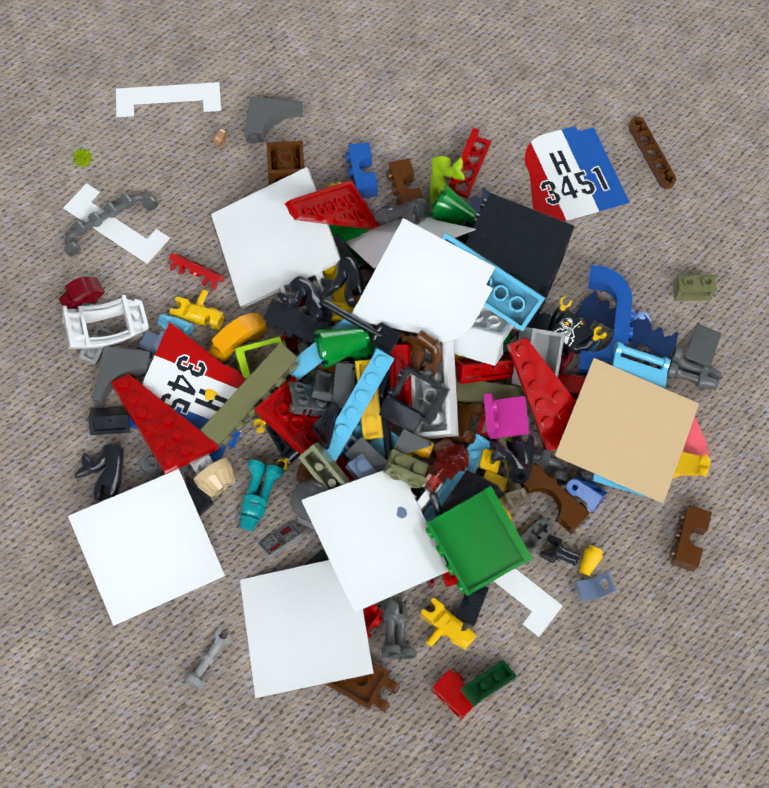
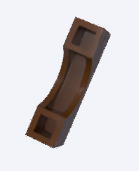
(571, 512)

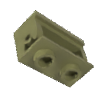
(694, 287)

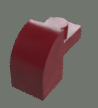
(81, 291)

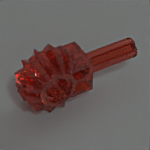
(448, 463)

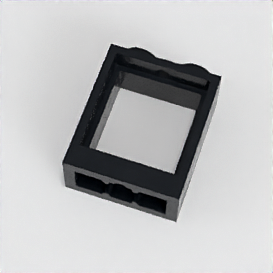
(439, 400)

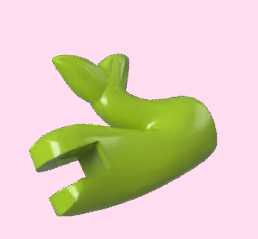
(440, 169)

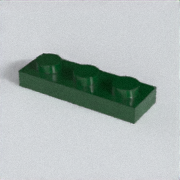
(488, 683)

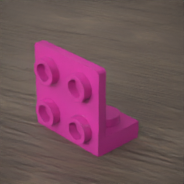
(506, 416)

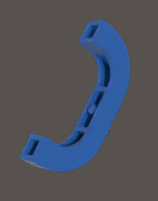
(613, 283)

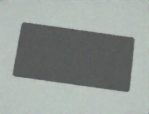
(703, 345)

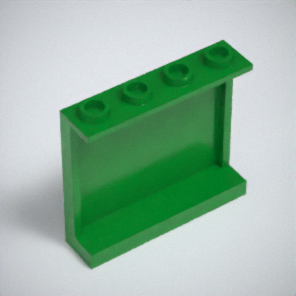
(478, 541)

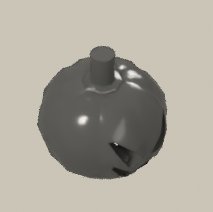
(302, 491)

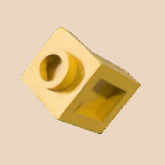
(486, 464)

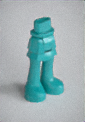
(254, 506)

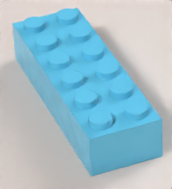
(509, 296)

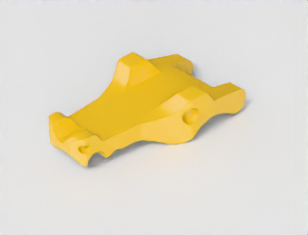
(692, 465)

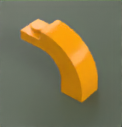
(236, 333)

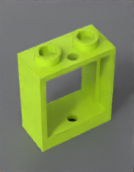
(241, 355)

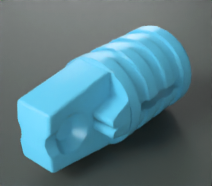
(182, 325)

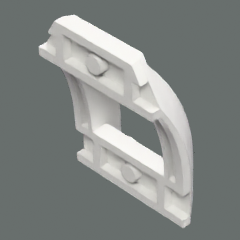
(76, 320)

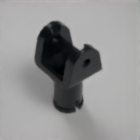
(560, 552)

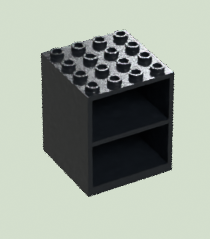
(520, 241)

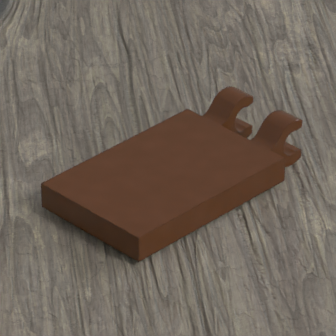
(365, 688)

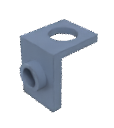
(151, 341)
(592, 588)

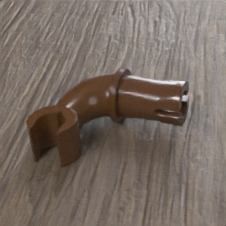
(434, 347)
(417, 349)

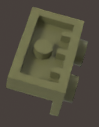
(406, 469)

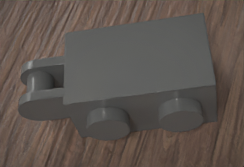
(363, 447)

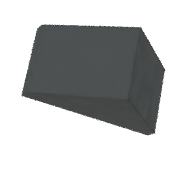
(410, 442)

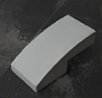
(94, 355)

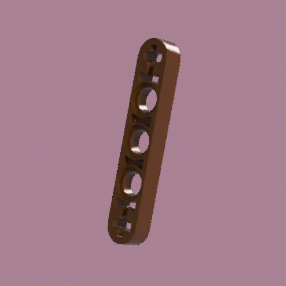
(659, 158)

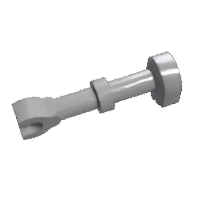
(207, 660)

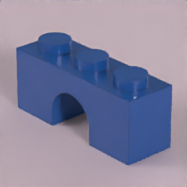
(360, 157)

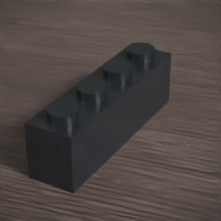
(292, 323)

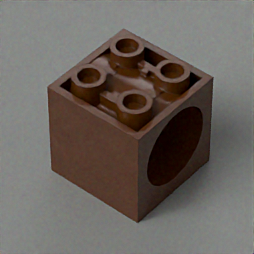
(284, 159)

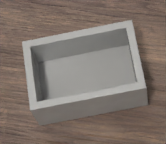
(548, 345)

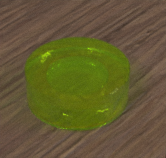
(82, 158)

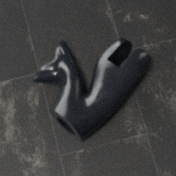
(346, 271)
(300, 288)
(112, 460)
(519, 461)

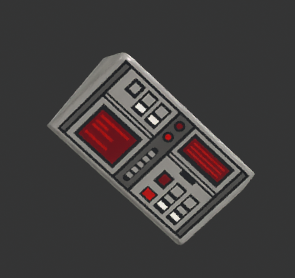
(280, 540)

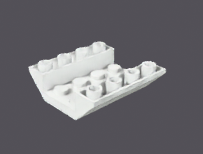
(484, 338)

